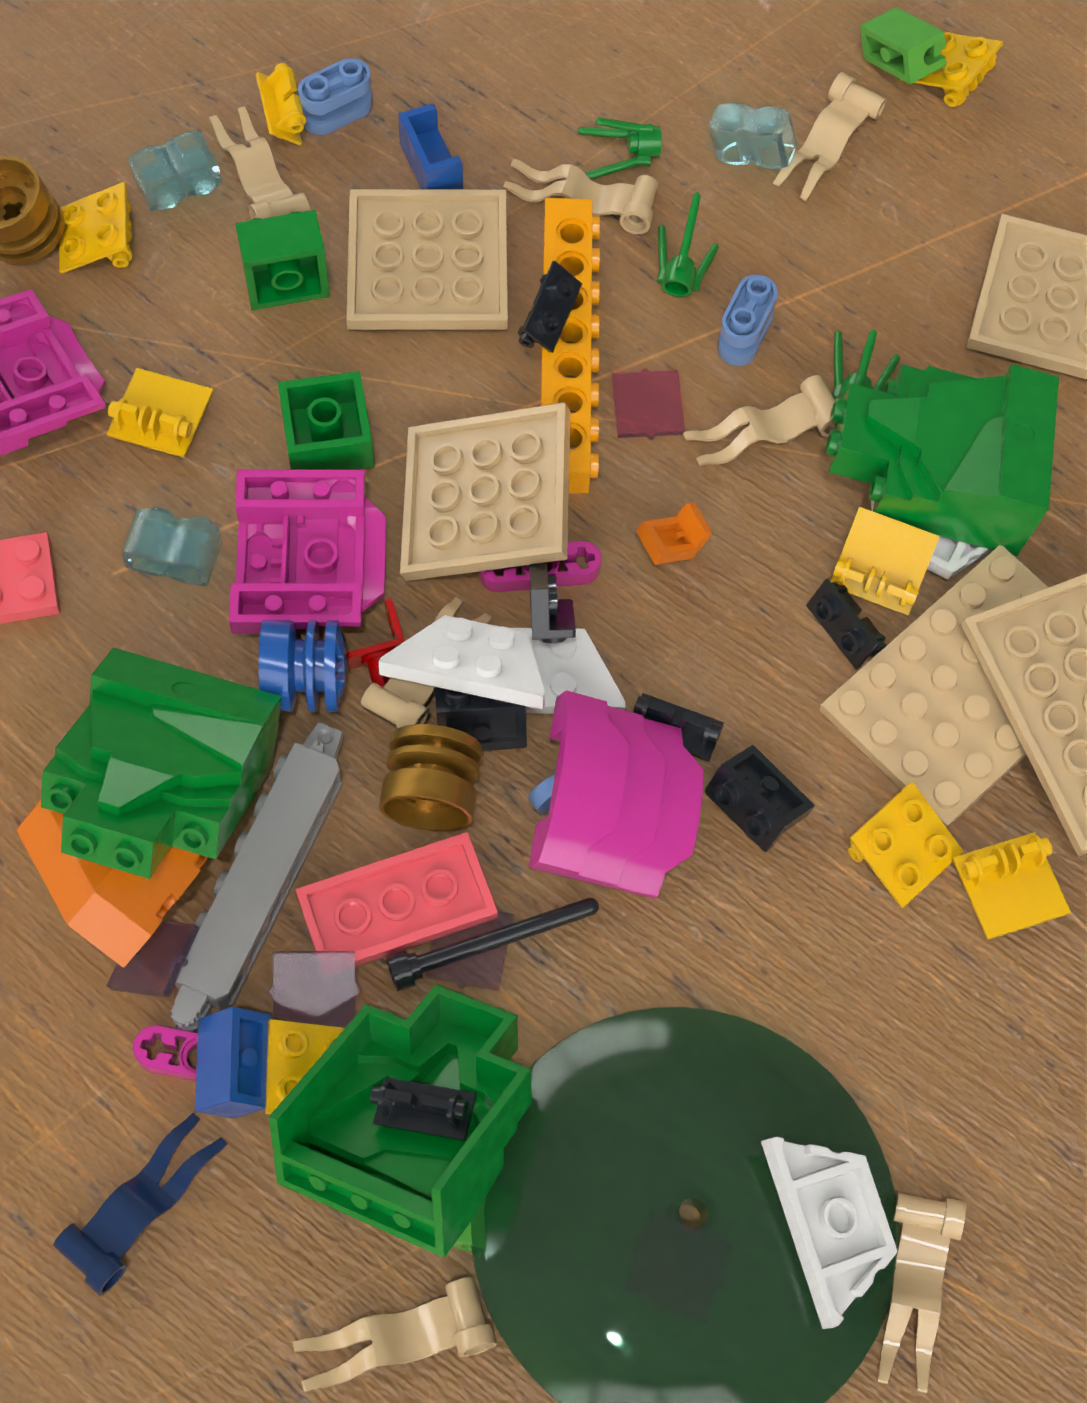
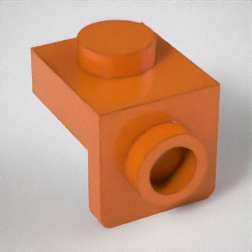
(675, 537)

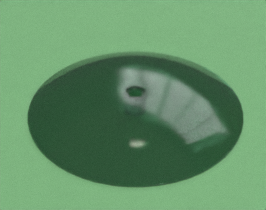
(587, 1236)

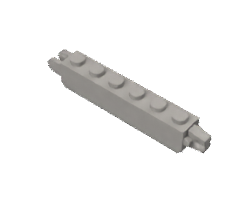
(259, 878)

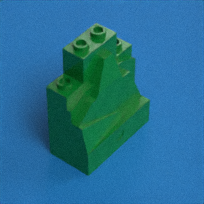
(952, 451)
(158, 763)
(392, 1177)

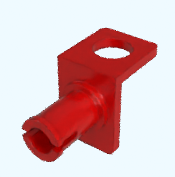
(370, 656)

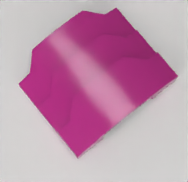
(41, 373)
(305, 549)
(619, 798)

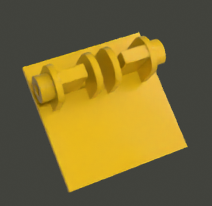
(966, 65)
(97, 229)
(159, 412)
(884, 560)
(905, 844)
(1012, 885)
(291, 1053)

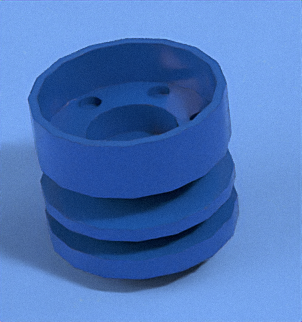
(302, 665)

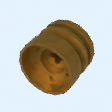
(28, 214)
(431, 778)

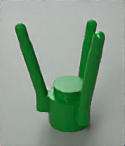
(642, 140)
(680, 275)
(860, 377)

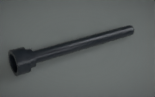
(408, 967)

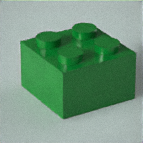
(283, 259)
(326, 423)

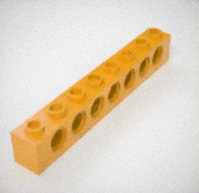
(568, 241)

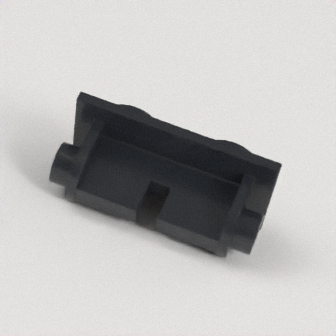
(550, 308)
(839, 617)
(698, 731)
(423, 1108)

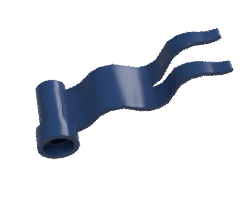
(130, 1209)

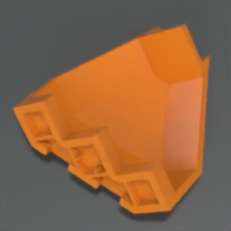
(100, 902)

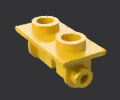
(280, 104)

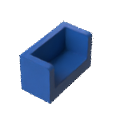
(427, 150)
(232, 1063)

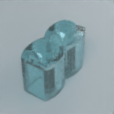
(753, 135)
(174, 170)
(172, 546)

